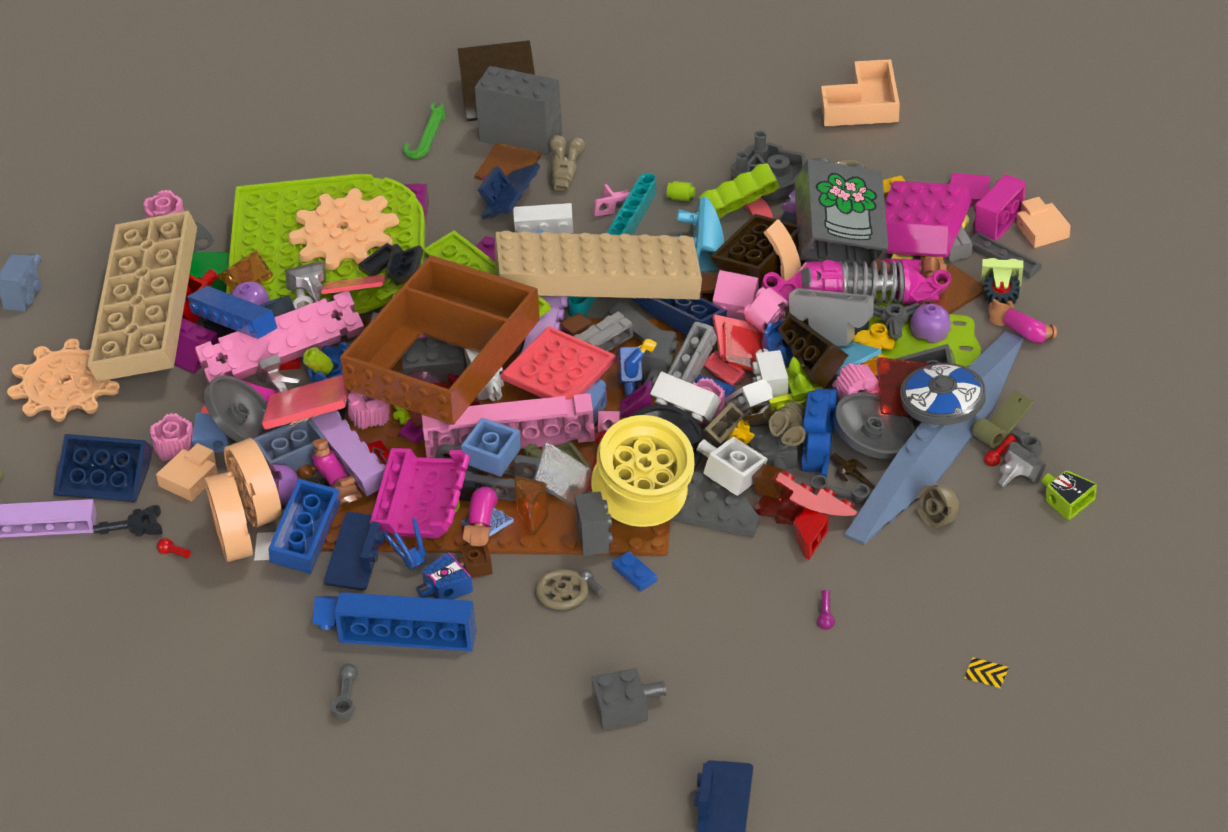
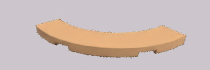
(785, 250)

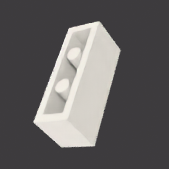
(549, 218)
(751, 395)
(686, 396)

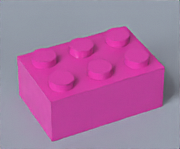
(999, 207)

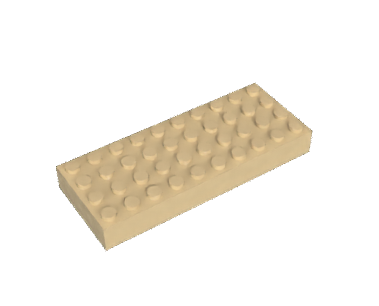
(600, 264)
(143, 296)

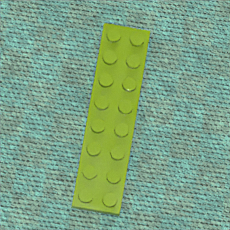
(461, 251)

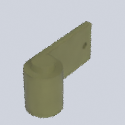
(1004, 421)

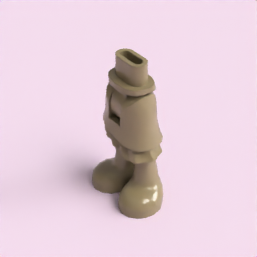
(564, 168)
(792, 418)

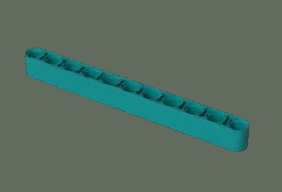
(624, 223)

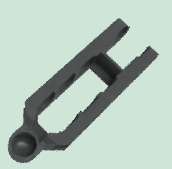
(489, 481)

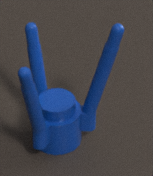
(412, 557)

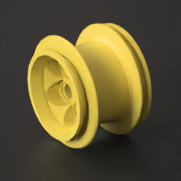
(644, 453)

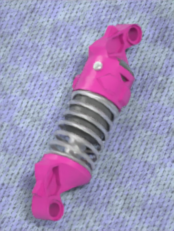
(903, 281)

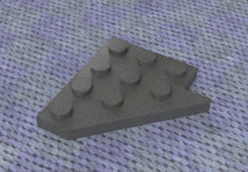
(717, 508)

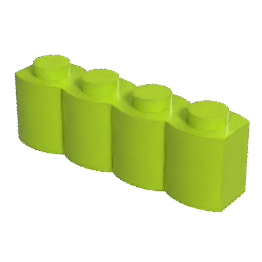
(742, 190)

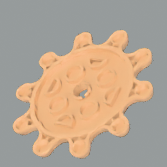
(324, 234)
(44, 384)

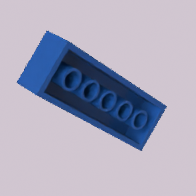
(405, 621)

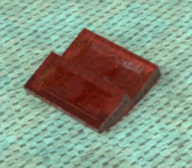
(780, 509)

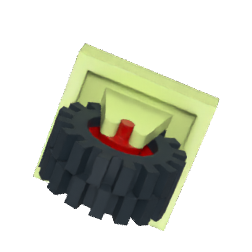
(1001, 279)

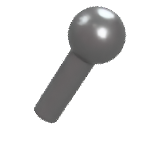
(592, 584)

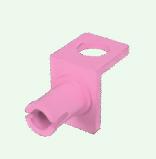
(610, 199)
(607, 419)

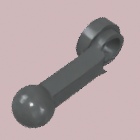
(1031, 443)
(348, 674)

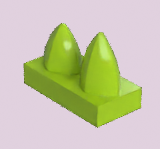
(798, 381)

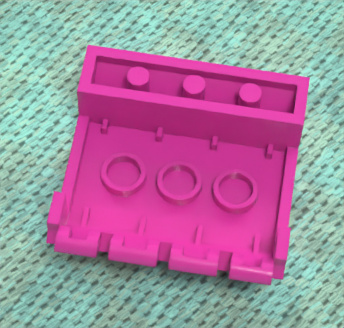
(419, 490)

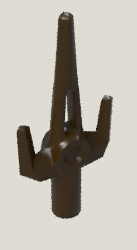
(848, 468)

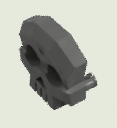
(783, 163)

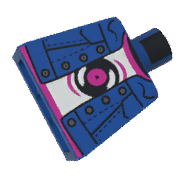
(445, 579)

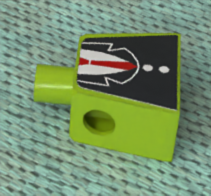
(1069, 493)

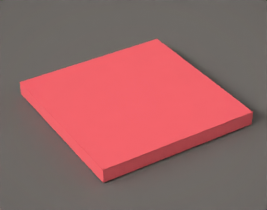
(558, 365)
(305, 402)

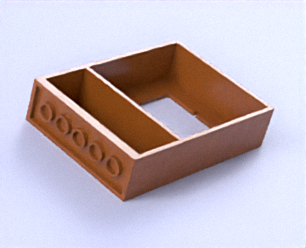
(451, 306)

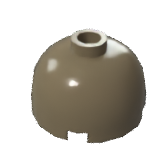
(938, 505)

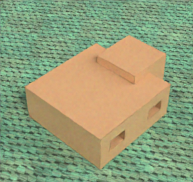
(1042, 222)
(187, 471)

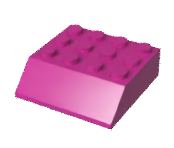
(925, 217)

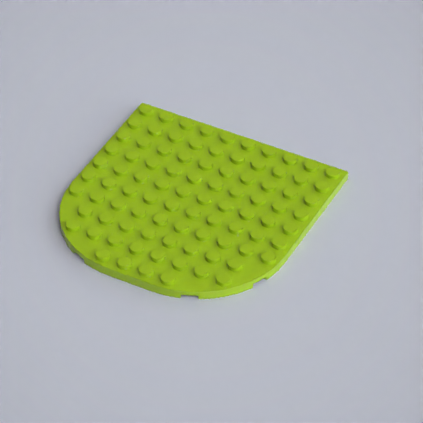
(268, 213)

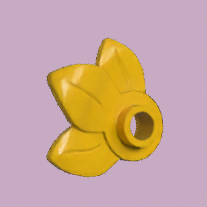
(875, 337)

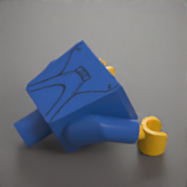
(630, 365)

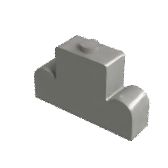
(832, 312)

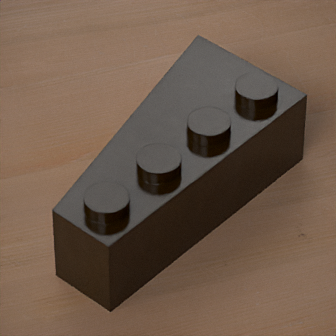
(816, 353)

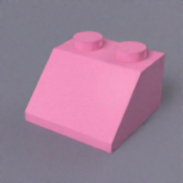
(735, 293)

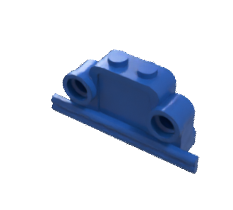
(819, 430)

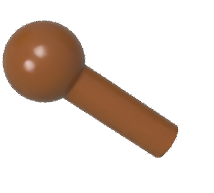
(306, 471)

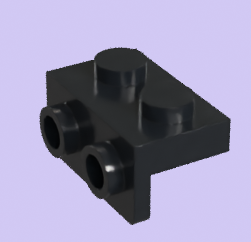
(403, 263)

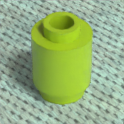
(681, 191)
(317, 361)

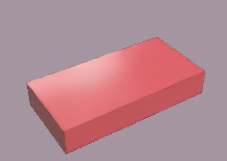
(725, 372)

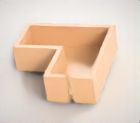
(867, 101)

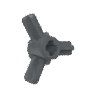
(894, 317)

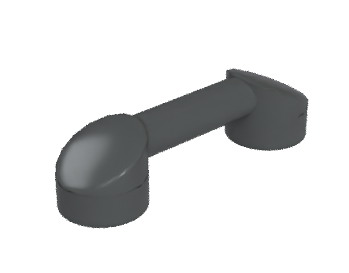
(859, 492)

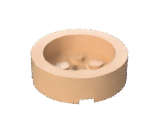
(253, 482)
(228, 516)

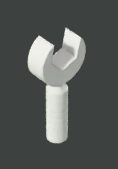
(301, 299)

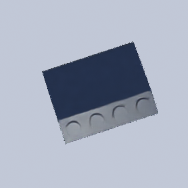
(102, 467)

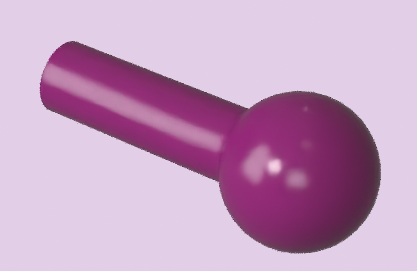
(825, 619)

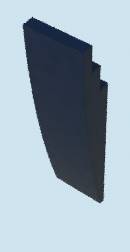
(683, 312)

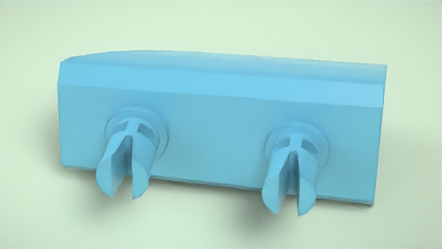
(706, 232)

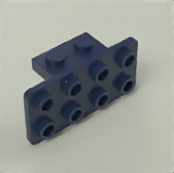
(503, 191)
(355, 552)
(723, 796)

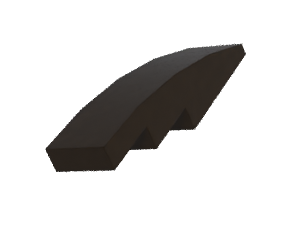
(759, 415)

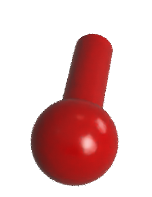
(993, 458)
(167, 546)

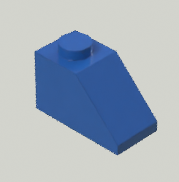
(324, 612)

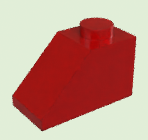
(810, 530)

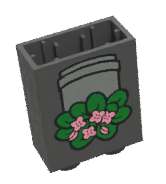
(840, 213)

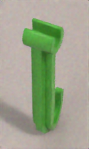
(437, 115)

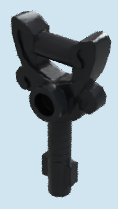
(135, 523)

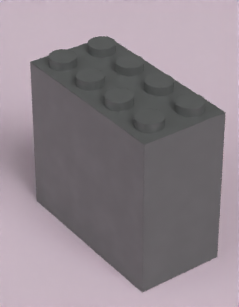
(518, 109)

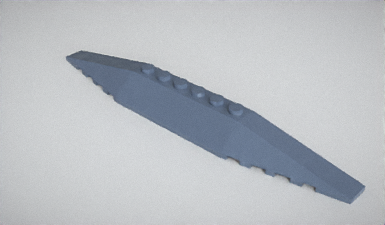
(932, 447)

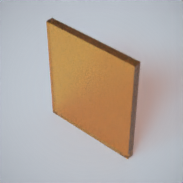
(508, 159)
(960, 290)

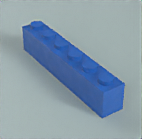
(232, 312)

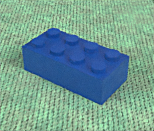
(304, 526)

